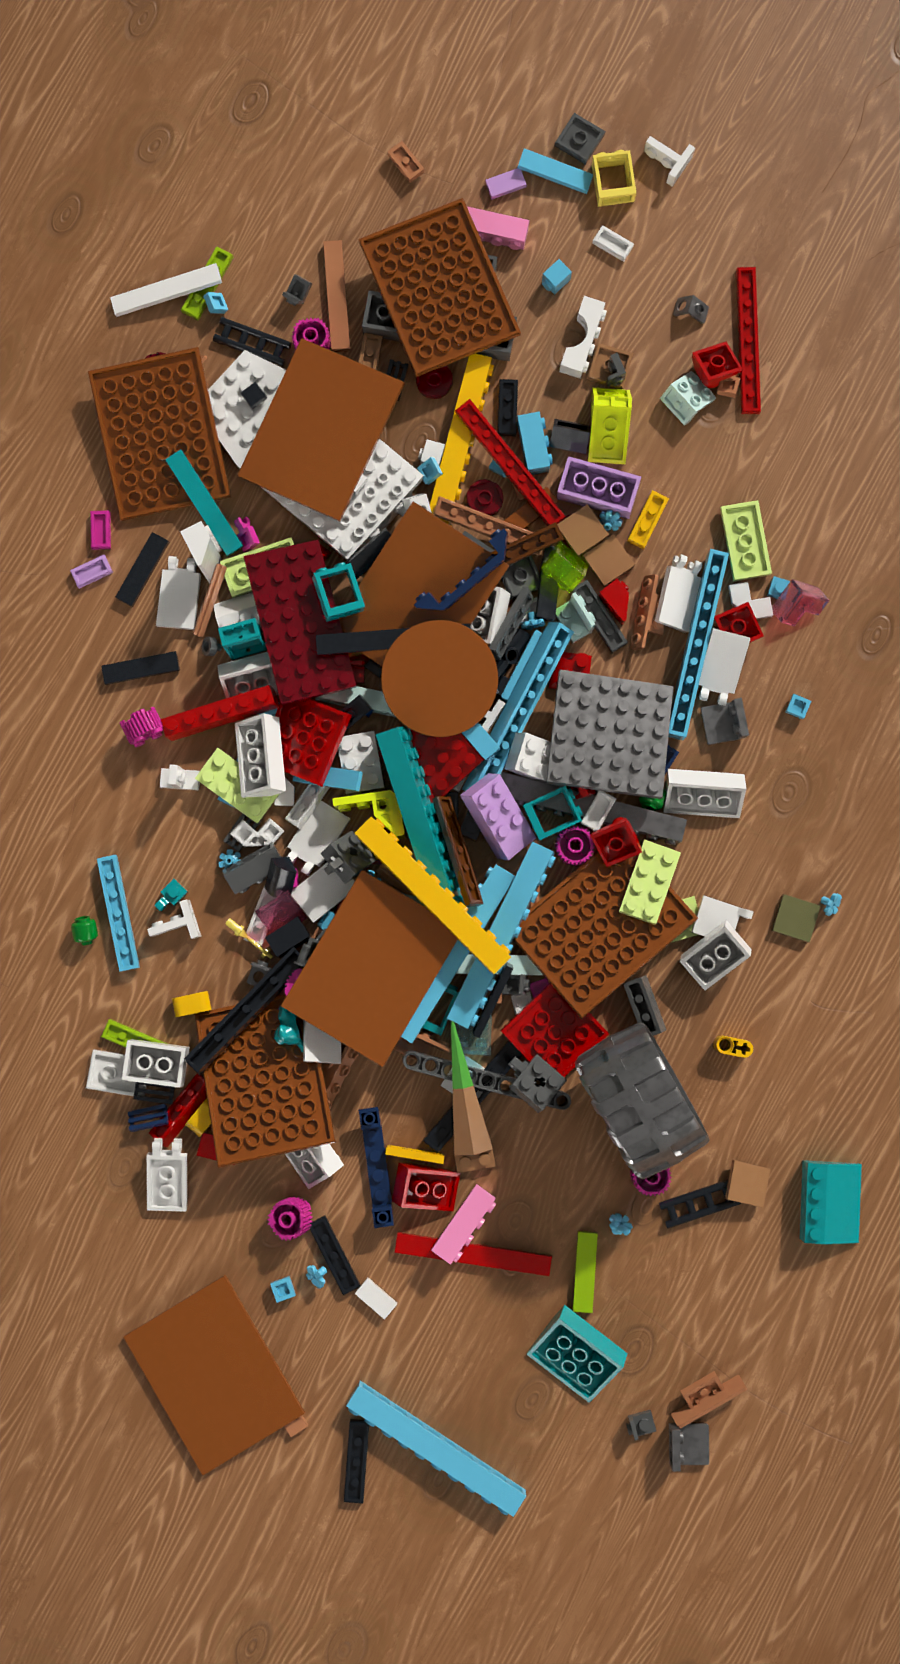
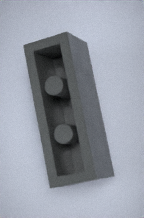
(250, 869)
(644, 1004)

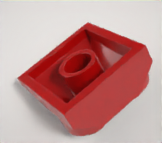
(715, 364)
(739, 621)
(571, 662)
(616, 841)

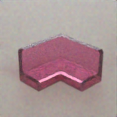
(797, 600)

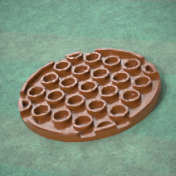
(439, 678)

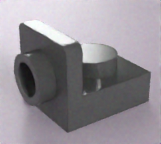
(615, 366)
(640, 1424)

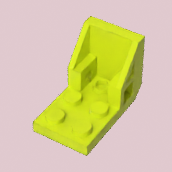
(609, 425)
(390, 816)

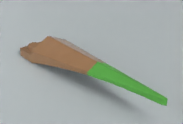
(471, 1138)

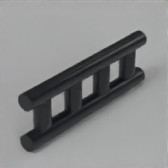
(246, 331)
(688, 1199)

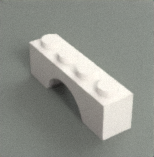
(589, 316)

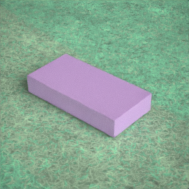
(505, 183)
(91, 571)

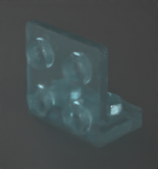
(473, 1045)

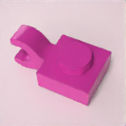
(246, 534)

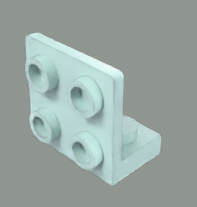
(687, 397)
(576, 617)

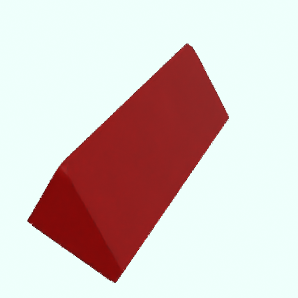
(181, 1110)

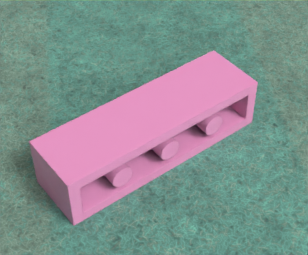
(500, 228)
(463, 1224)

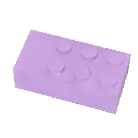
(598, 487)
(498, 816)

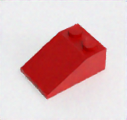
(425, 1187)

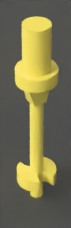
(239, 931)

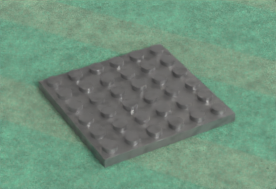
(610, 734)

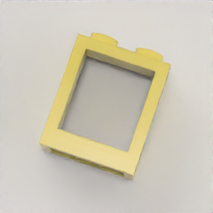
(617, 195)

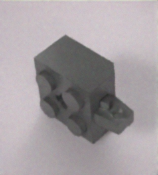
(347, 857)
(535, 1070)

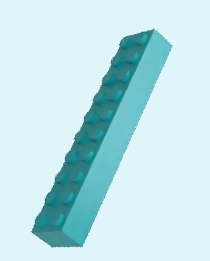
(416, 807)

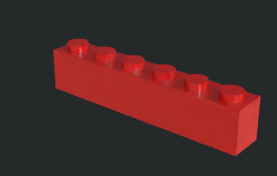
(220, 713)

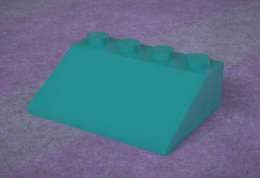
(830, 1202)
(577, 1354)

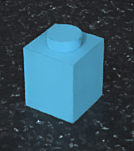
(556, 277)

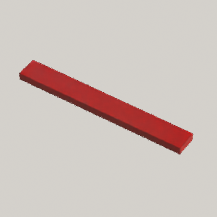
(748, 340)
(509, 463)
(478, 1255)

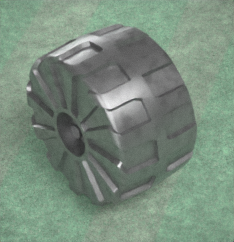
(641, 1101)

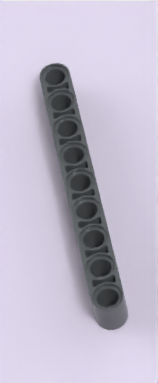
(478, 1074)

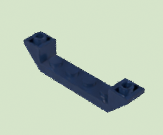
(428, 601)
(377, 1167)

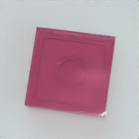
(280, 912)

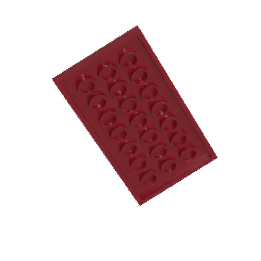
(293, 618)

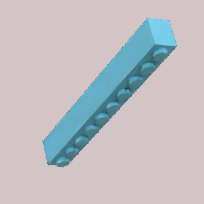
(697, 643)
(524, 698)
(492, 893)
(505, 928)
(436, 1448)

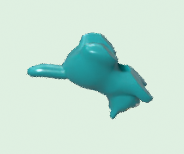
(288, 1030)

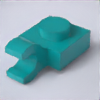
(172, 893)

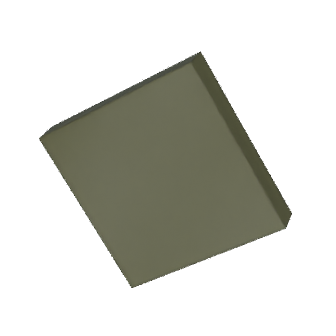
(796, 918)

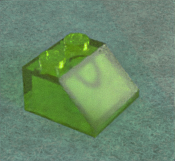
(564, 567)

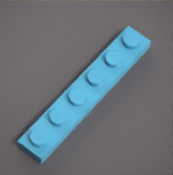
(118, 913)

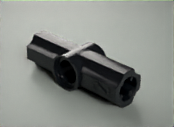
(515, 647)

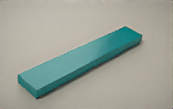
(204, 502)

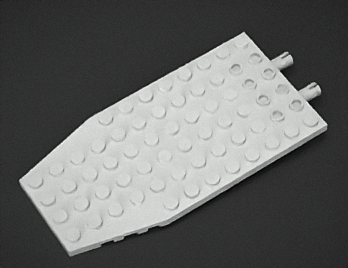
(368, 511)

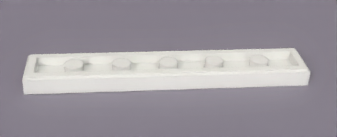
(166, 290)

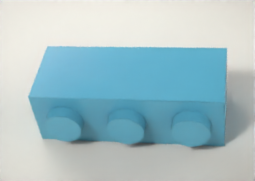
(534, 443)

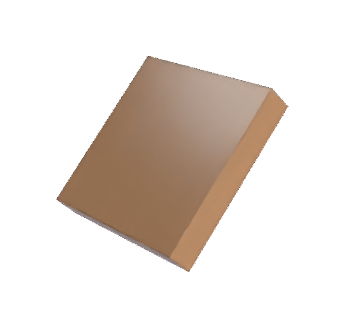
(599, 368)
(582, 530)
(608, 560)
(747, 1183)

